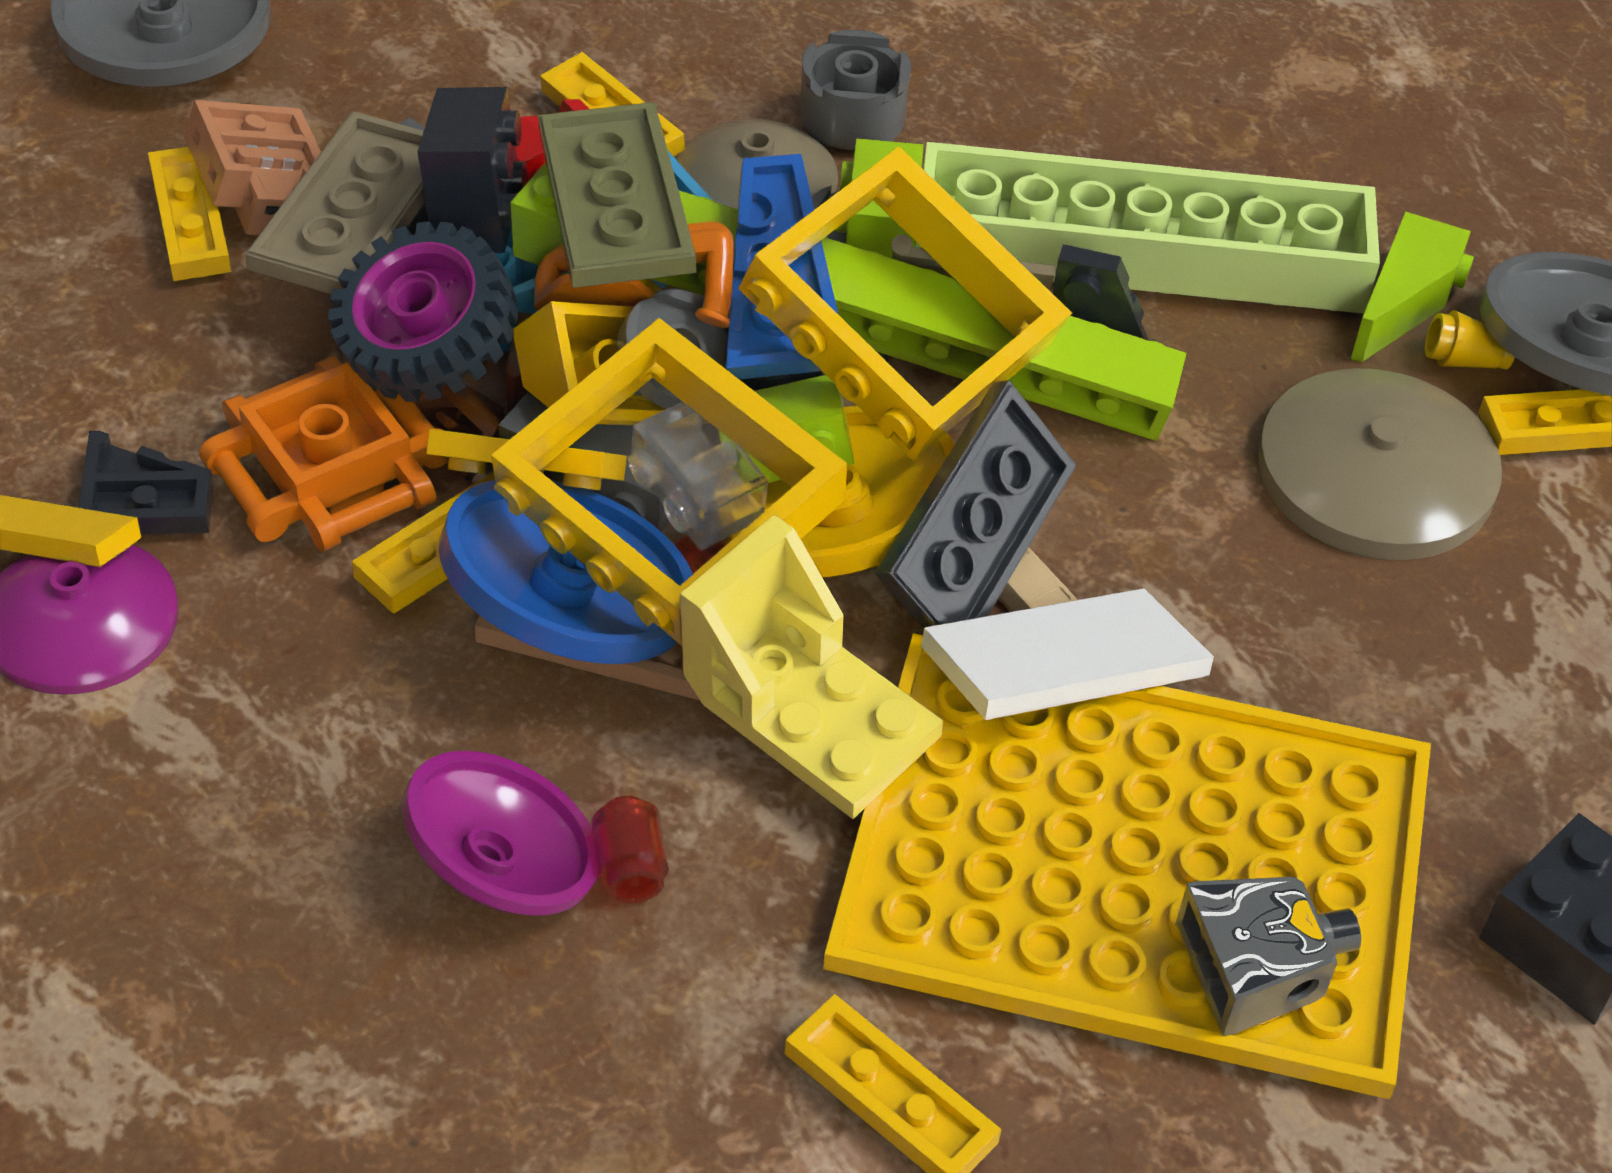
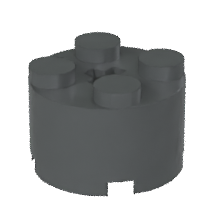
(854, 89)

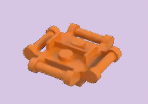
(324, 447)

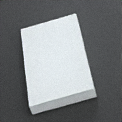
(1065, 653)

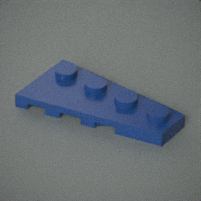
(770, 202)

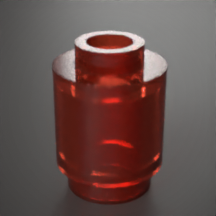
(630, 849)

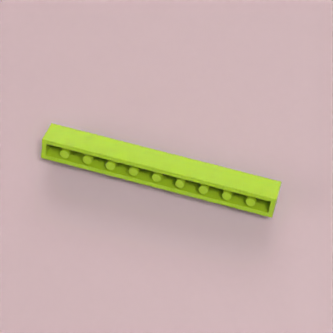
(944, 328)

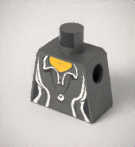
(1261, 946)

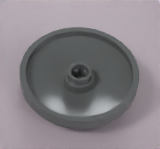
(159, 39)
(1554, 315)

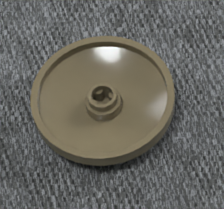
(1379, 464)

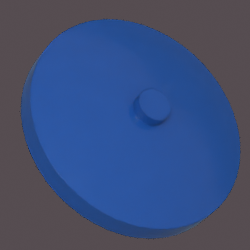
(547, 596)

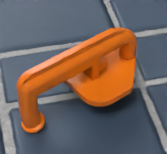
(711, 243)

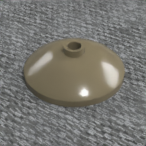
(718, 153)

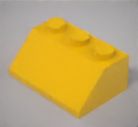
(567, 344)

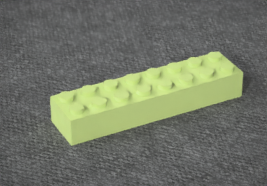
(1175, 224)

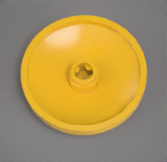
(878, 501)

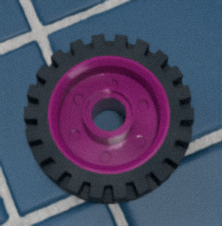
(423, 311)

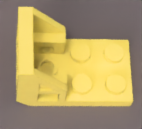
(773, 667)

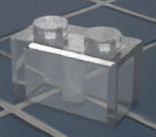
(697, 475)

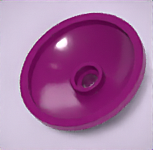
(84, 624)
(500, 833)

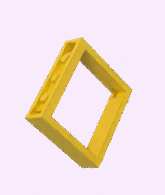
(953, 242)
(713, 393)

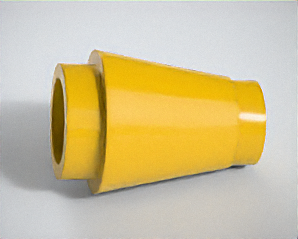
(1464, 342)

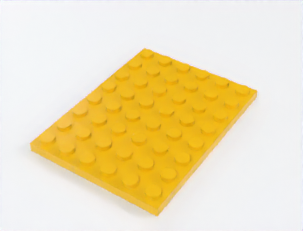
(1054, 848)

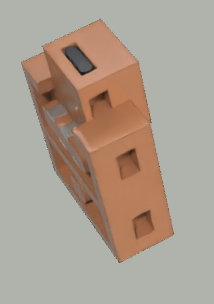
(250, 156)

